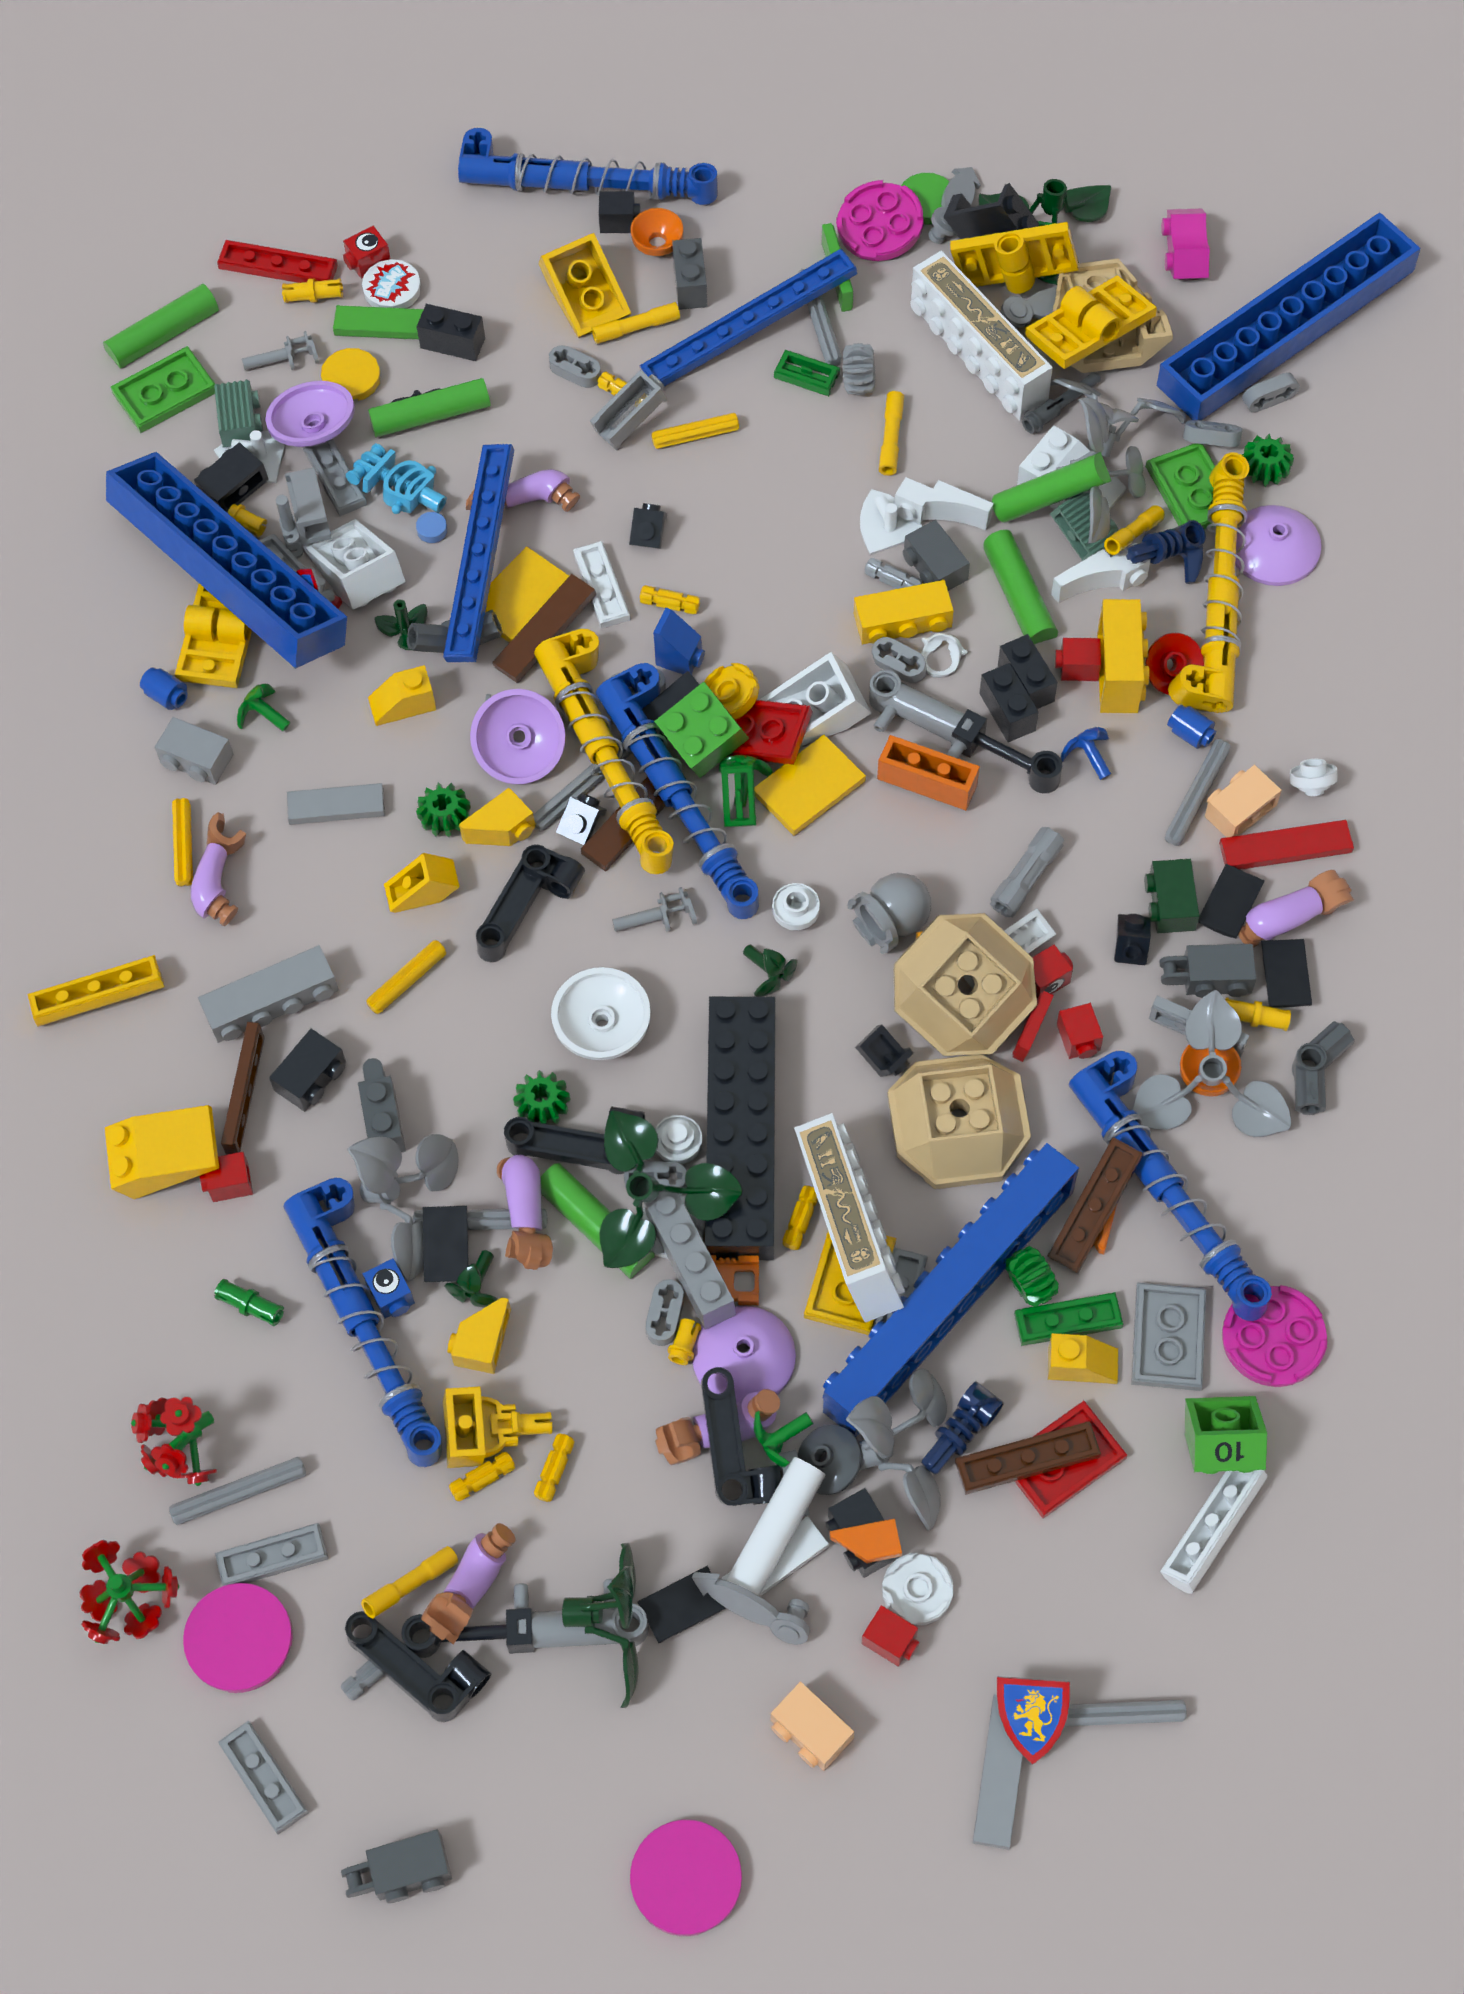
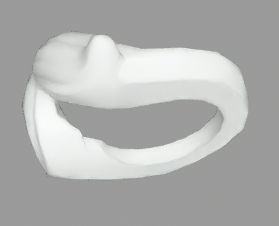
(955, 648)

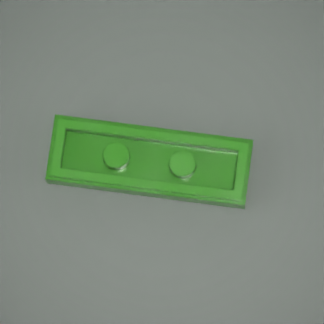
(830, 245)
(376, 322)

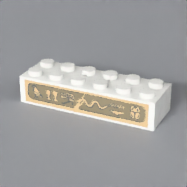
(980, 335)
(851, 1217)

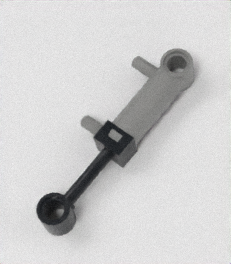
(961, 729)
(530, 1629)

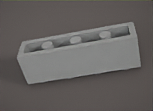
(269, 994)
(690, 1259)

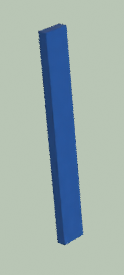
(750, 318)
(479, 553)

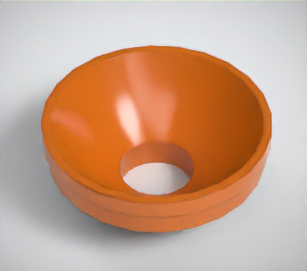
(656, 223)
(1190, 1065)

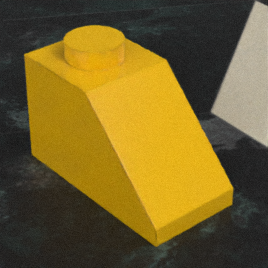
(402, 696)
(499, 822)
(421, 883)
(481, 1338)
(1081, 1359)

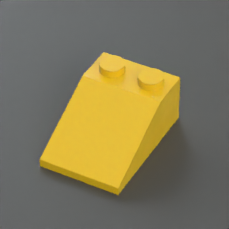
(584, 284)
(160, 1150)

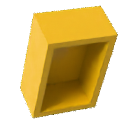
(1123, 656)

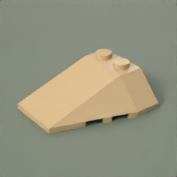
(1131, 348)

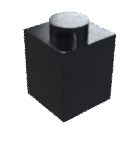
(617, 211)

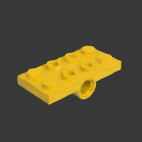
(1016, 256)
(1090, 320)
(212, 643)

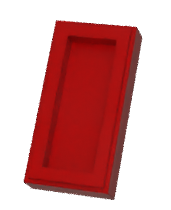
(1032, 1026)

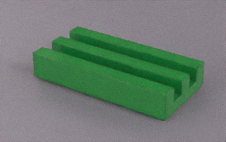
(804, 376)
(737, 769)

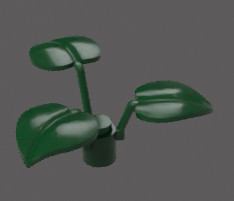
(1084, 203)
(628, 1237)
(589, 1610)

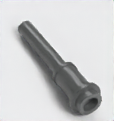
(1035, 420)

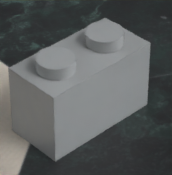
(193, 751)

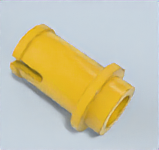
(247, 519)
(684, 1342)

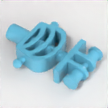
(405, 477)

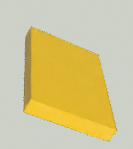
(522, 590)
(810, 786)
(830, 1297)

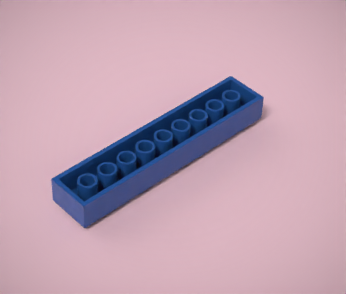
(1287, 317)
(226, 559)
(953, 1285)

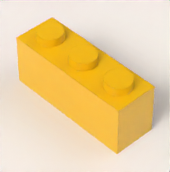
(903, 612)

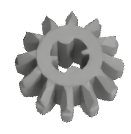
(859, 368)

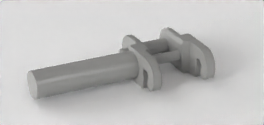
(282, 354)
(288, 526)
(657, 913)

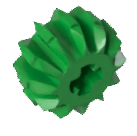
(1268, 459)
(432, 805)
(540, 1088)
(1032, 1276)

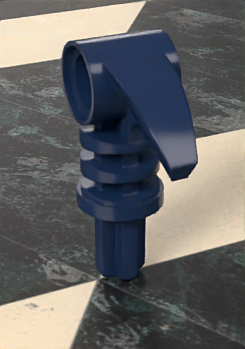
(1182, 541)
(977, 1407)

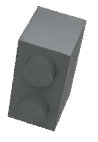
(689, 273)
(935, 556)

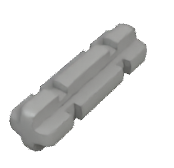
(890, 574)
(366, 1676)

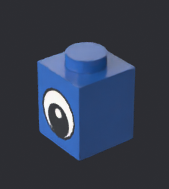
(389, 1289)

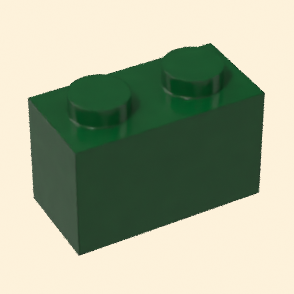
(1173, 896)

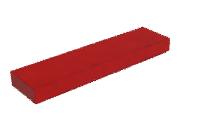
(275, 263)
(1287, 845)

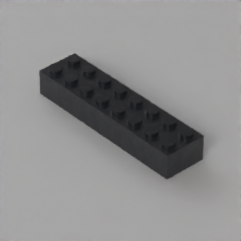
(742, 1121)

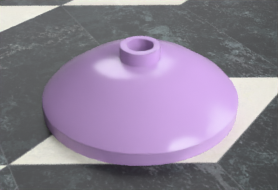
(310, 413)
(1274, 557)
(494, 739)
(764, 1366)

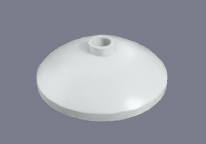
(599, 996)

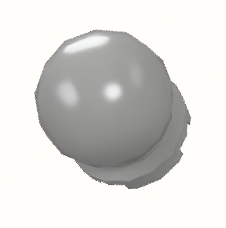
(894, 908)

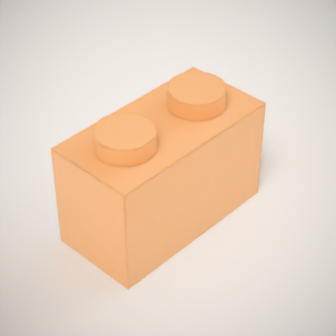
(1242, 802)
(811, 1727)

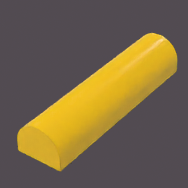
(95, 990)

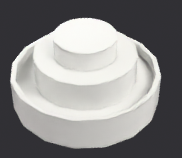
(1313, 776)
(796, 906)
(678, 1139)

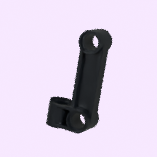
(557, 874)
(560, 1142)
(727, 1450)
(460, 1680)

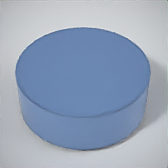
(431, 527)

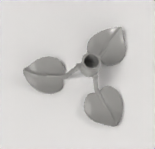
(1117, 415)
(1097, 435)
(1212, 1026)
(377, 1166)
(874, 1423)

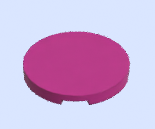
(880, 220)
(1281, 1344)
(237, 1637)
(685, 1877)

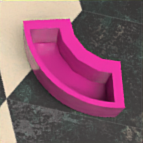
(1186, 243)

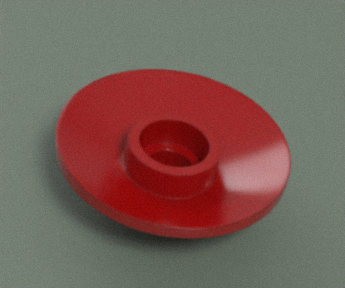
(1180, 650)

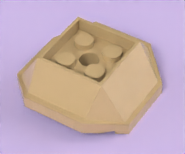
(929, 991)
(952, 1148)

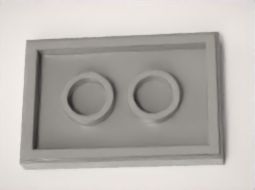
(1169, 1336)

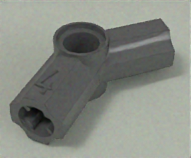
(433, 637)
(1311, 1080)

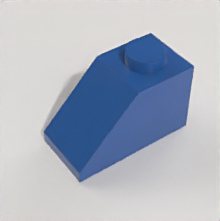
(677, 644)

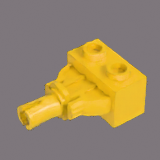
(483, 1426)

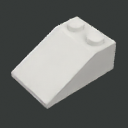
(1057, 450)
(356, 564)
(829, 692)

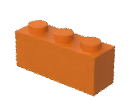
(928, 772)

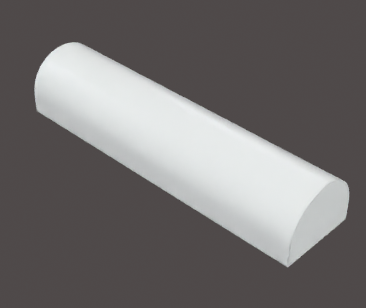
(776, 1526)
(1211, 1528)

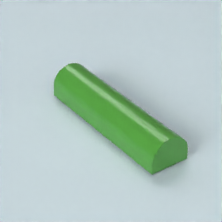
(161, 326)
(429, 407)
(1051, 488)
(1019, 586)
(580, 1208)

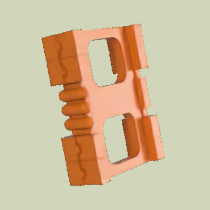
(728, 1268)

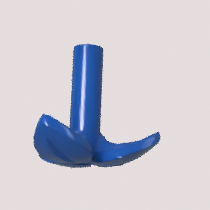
(1085, 741)

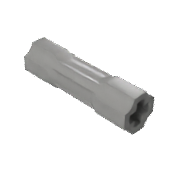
(1015, 888)

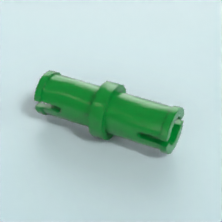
(249, 1302)

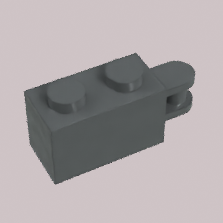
(1211, 968)
(380, 1104)
(401, 1868)

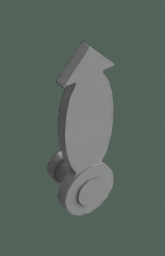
(963, 182)
(1020, 311)
(785, 1626)

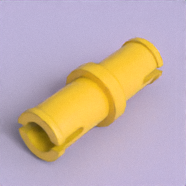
(312, 290)
(1257, 1014)

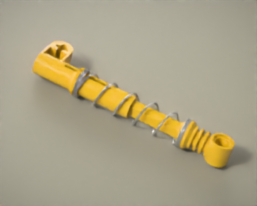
(1212, 685)
(575, 698)

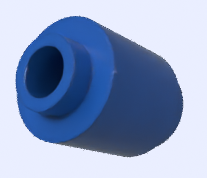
(164, 688)
(1192, 726)

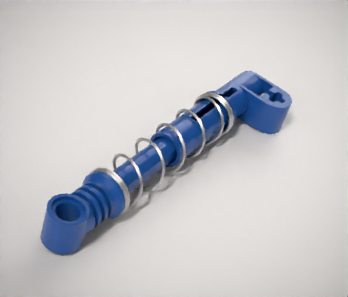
(571, 175)
(718, 859)
(1163, 1182)
(356, 1312)

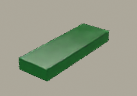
(1068, 1317)

